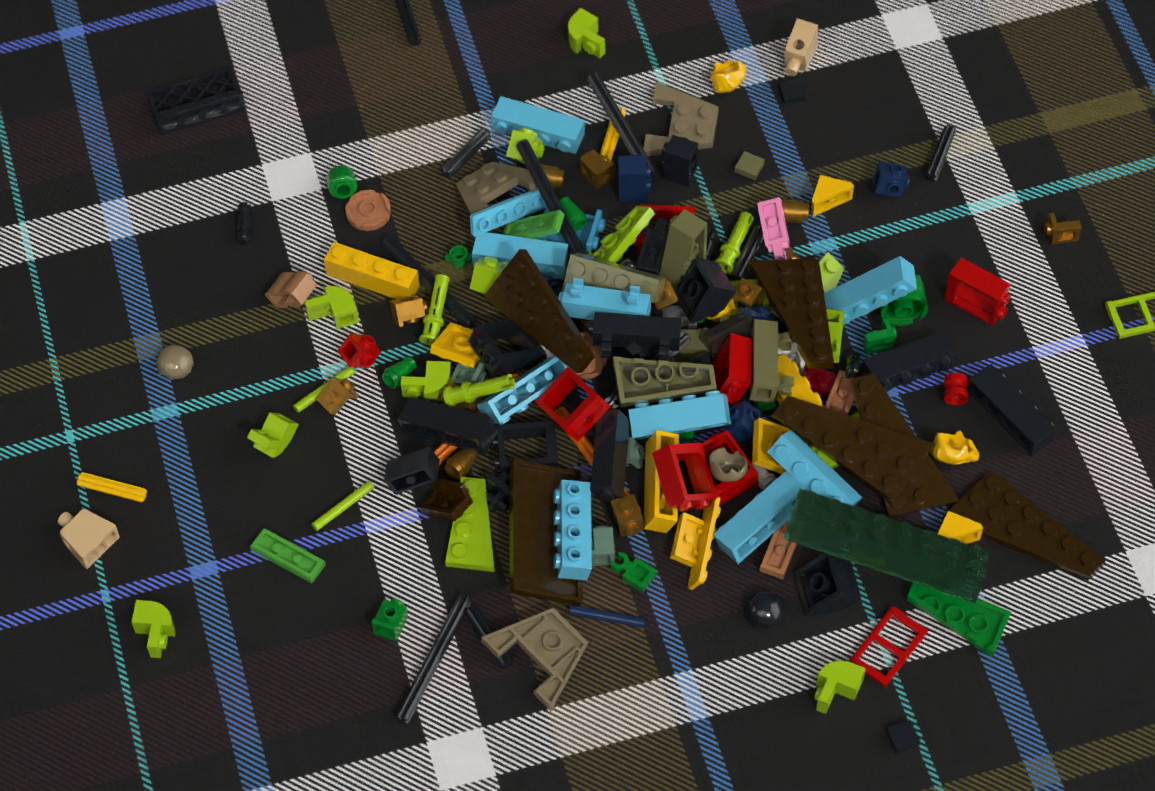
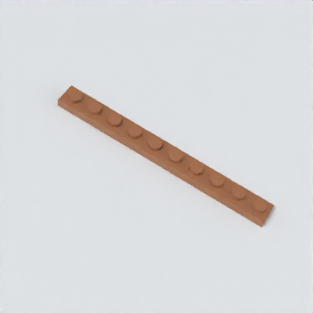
(781, 550)

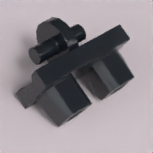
(499, 491)

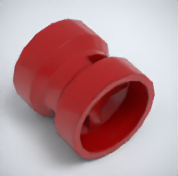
(955, 389)

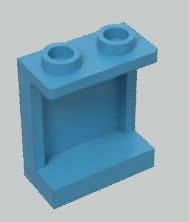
(587, 235)

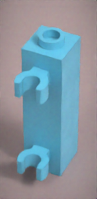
(584, 301)

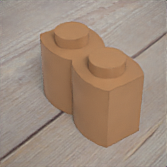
(291, 289)

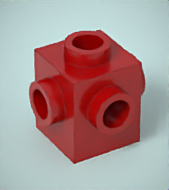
(359, 351)

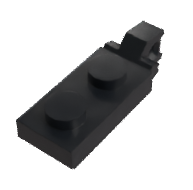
(653, 248)

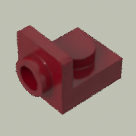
(820, 380)

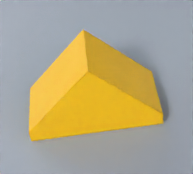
(830, 193)
(960, 528)

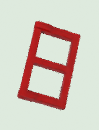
(902, 655)

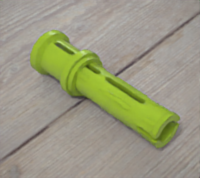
(731, 250)
(434, 319)
(469, 392)

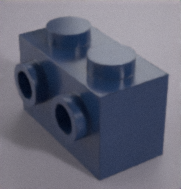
(633, 178)

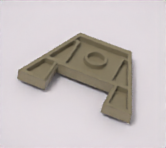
(690, 119)
(490, 182)
(549, 643)

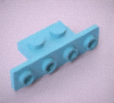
(506, 212)

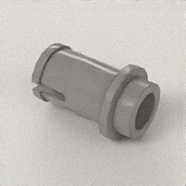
(764, 477)

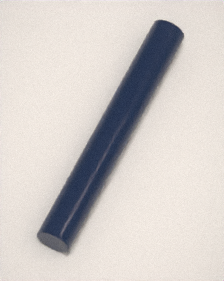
(607, 616)

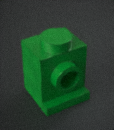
(390, 626)

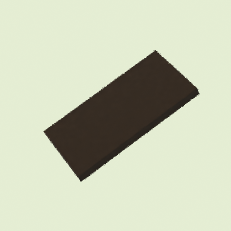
(533, 533)

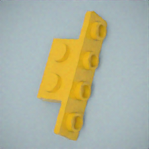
(694, 541)

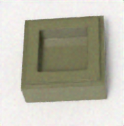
(749, 165)

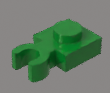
(636, 573)

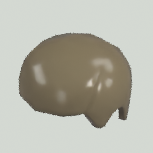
(174, 362)
(727, 466)

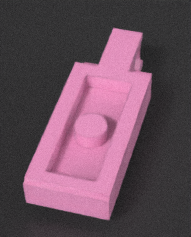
(774, 227)

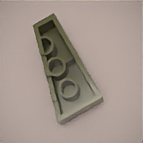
(684, 242)
(611, 275)
(653, 381)

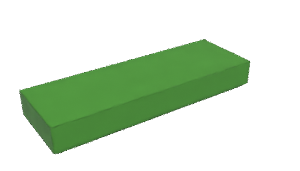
(536, 226)
(287, 555)

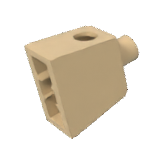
(801, 47)
(87, 535)

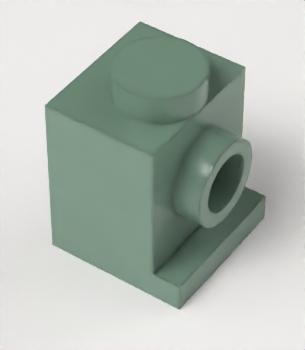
(602, 546)

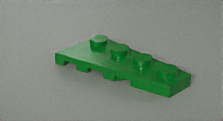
(976, 622)

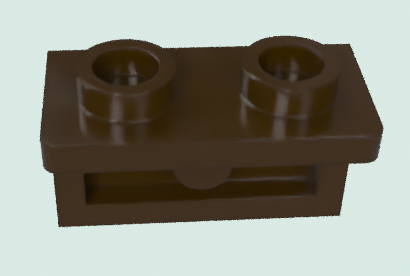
(447, 501)

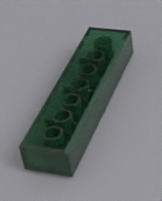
(887, 545)

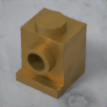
(596, 168)
(408, 309)

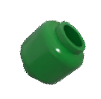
(341, 182)

